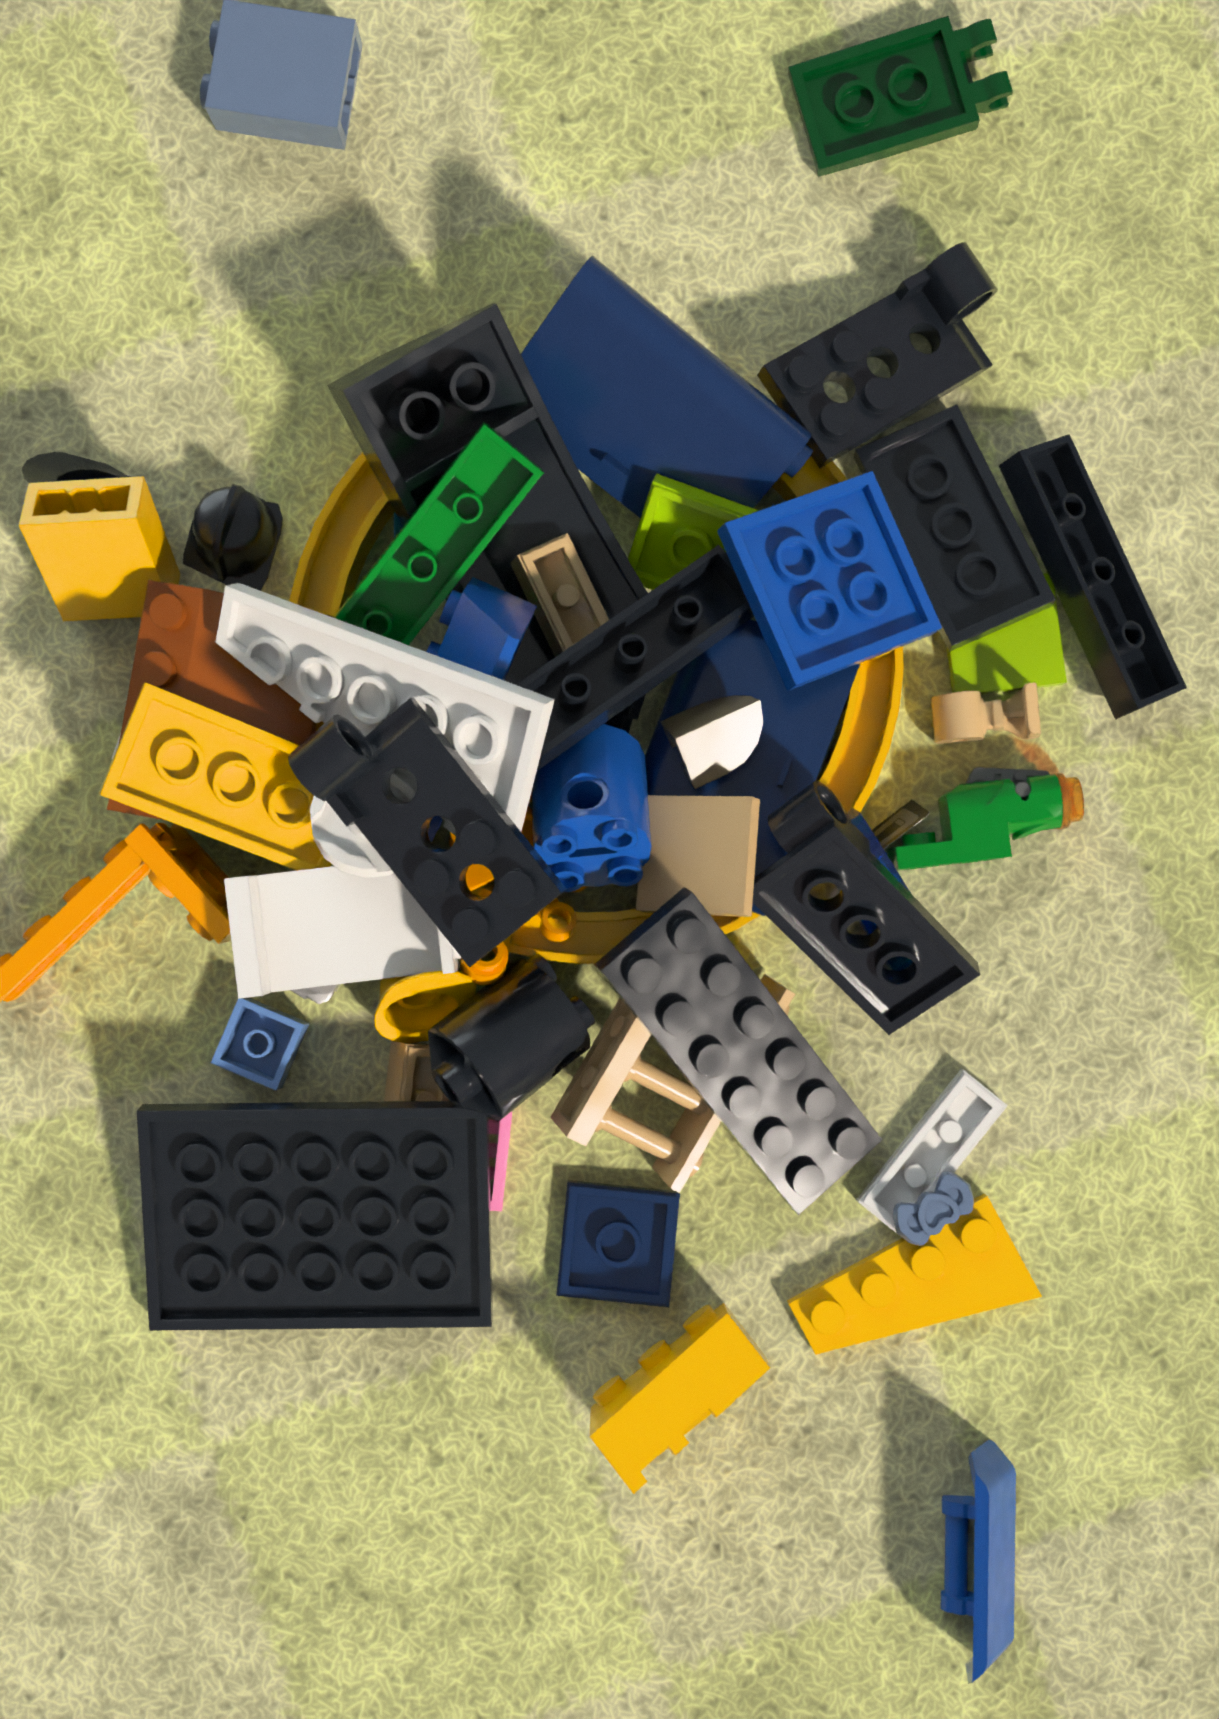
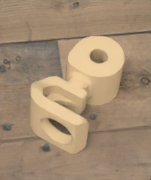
(967, 717)

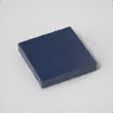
(618, 1243)

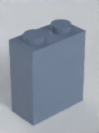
(282, 74)

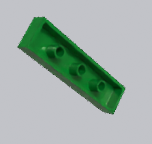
(442, 538)

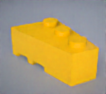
(674, 1391)

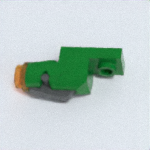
(986, 811)

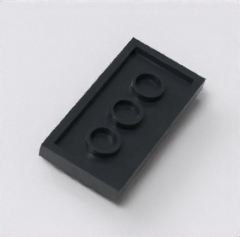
(956, 527)

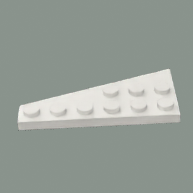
(368, 677)

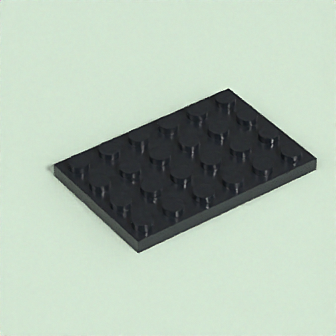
(316, 1215)

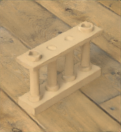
(617, 1059)

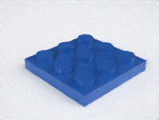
(829, 579)

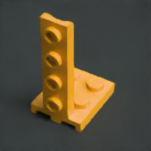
(174, 867)

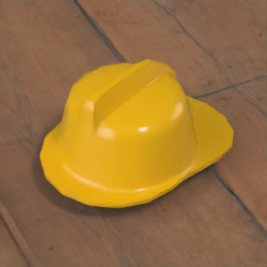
(418, 1002)

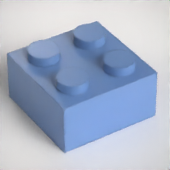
(260, 1043)

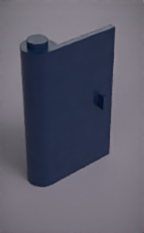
(652, 399)
(792, 737)

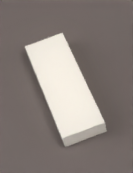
(933, 1146)

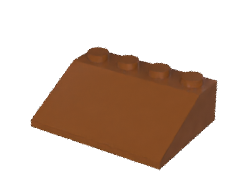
(182, 657)

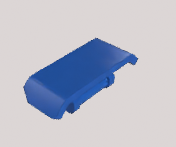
(993, 1556)

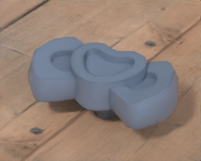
(933, 1209)

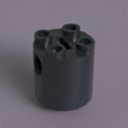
(508, 1040)

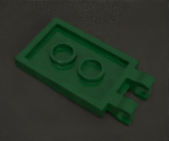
(896, 93)

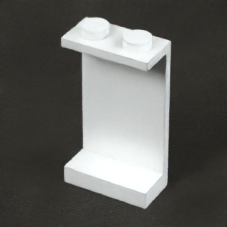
(328, 931)

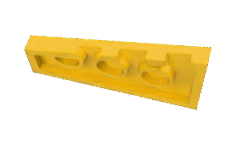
(913, 1286)

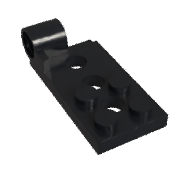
(922, 304)
(355, 781)
(831, 849)

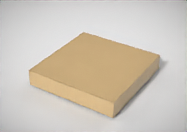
(702, 847)

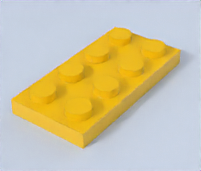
(213, 779)

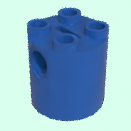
(594, 811)

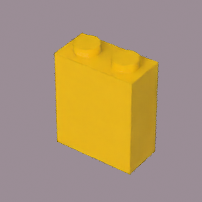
(97, 545)

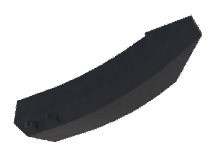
(421, 410)

